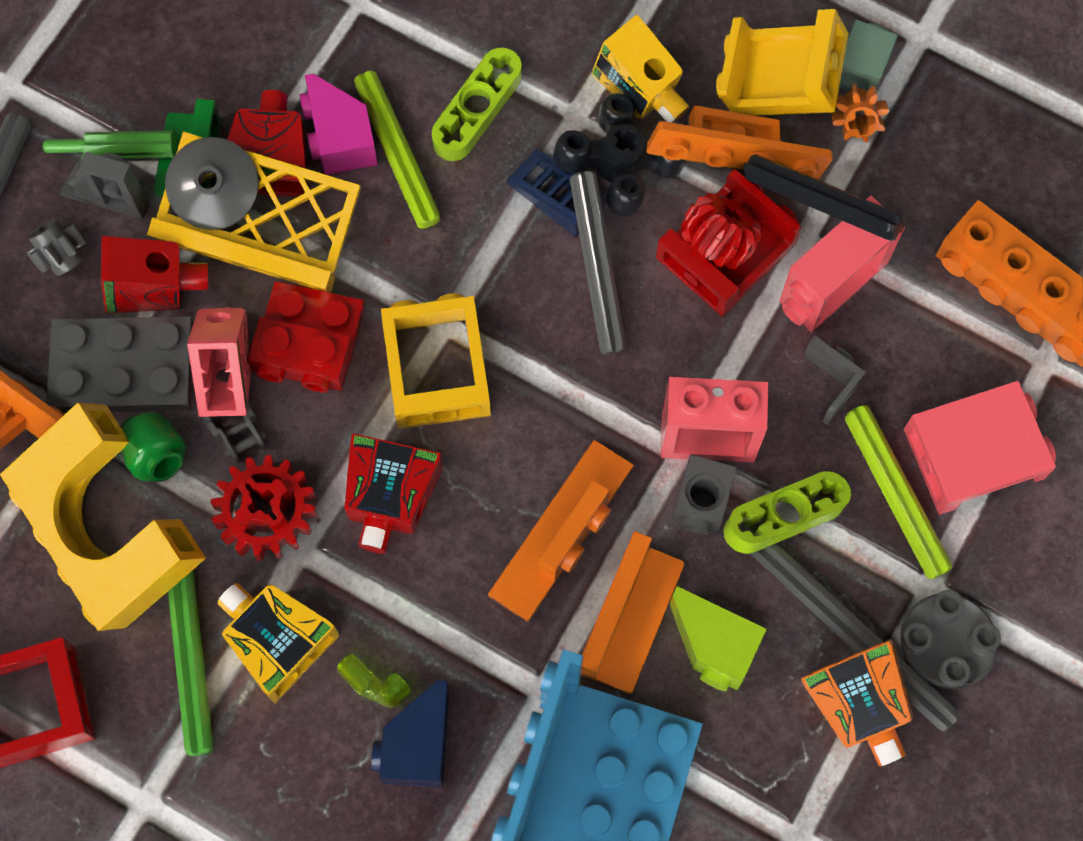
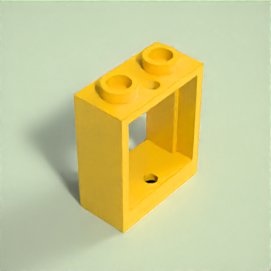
(438, 405)

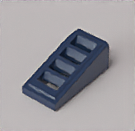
(544, 201)

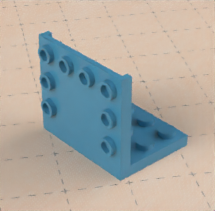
(597, 766)

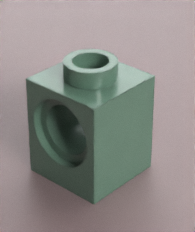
(866, 55)

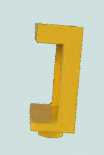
(783, 67)

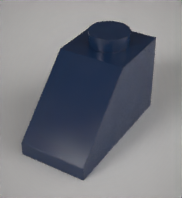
(415, 741)

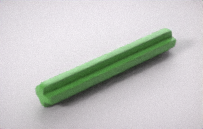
(190, 667)

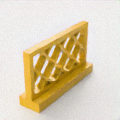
(257, 255)

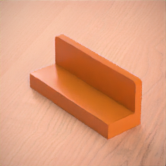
(631, 615)

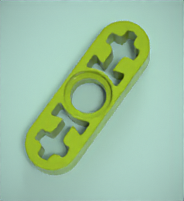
(476, 123)
(777, 529)

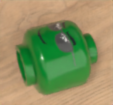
(153, 448)

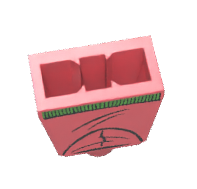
(217, 343)

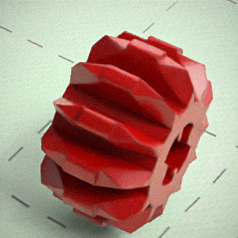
(721, 231)

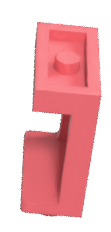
(979, 445)

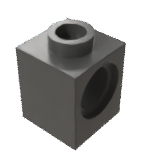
(708, 476)

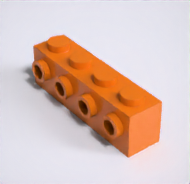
(1019, 277)

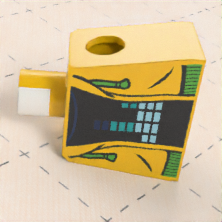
(642, 69)
(274, 636)

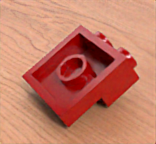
(306, 337)

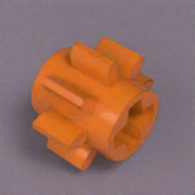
(857, 100)

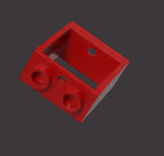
(69, 695)

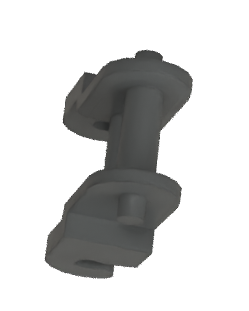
(247, 443)

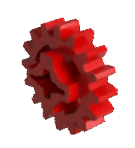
(250, 520)

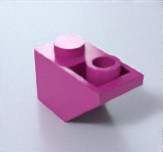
(341, 127)

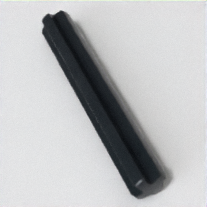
(824, 197)

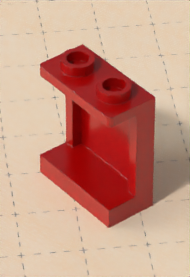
(725, 286)

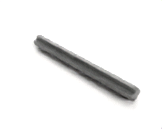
(850, 628)

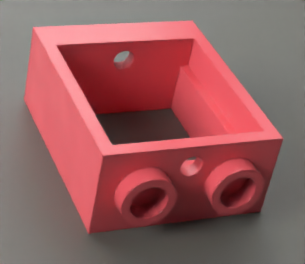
(833, 272)
(714, 426)

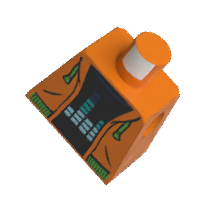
(864, 699)

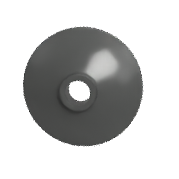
(230, 197)

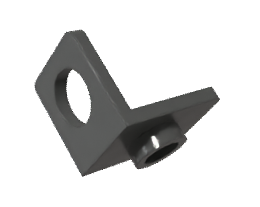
(840, 366)

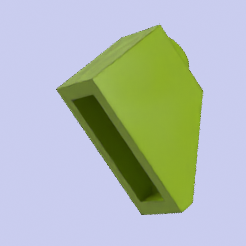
(715, 639)

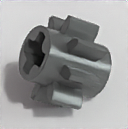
(56, 247)

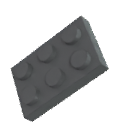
(120, 363)

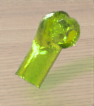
(369, 686)

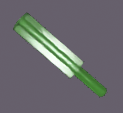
(121, 143)

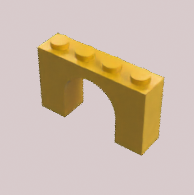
(50, 490)

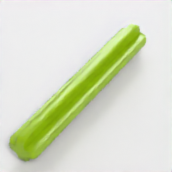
(397, 150)
(898, 492)

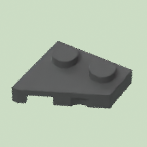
(105, 183)

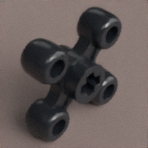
(615, 155)

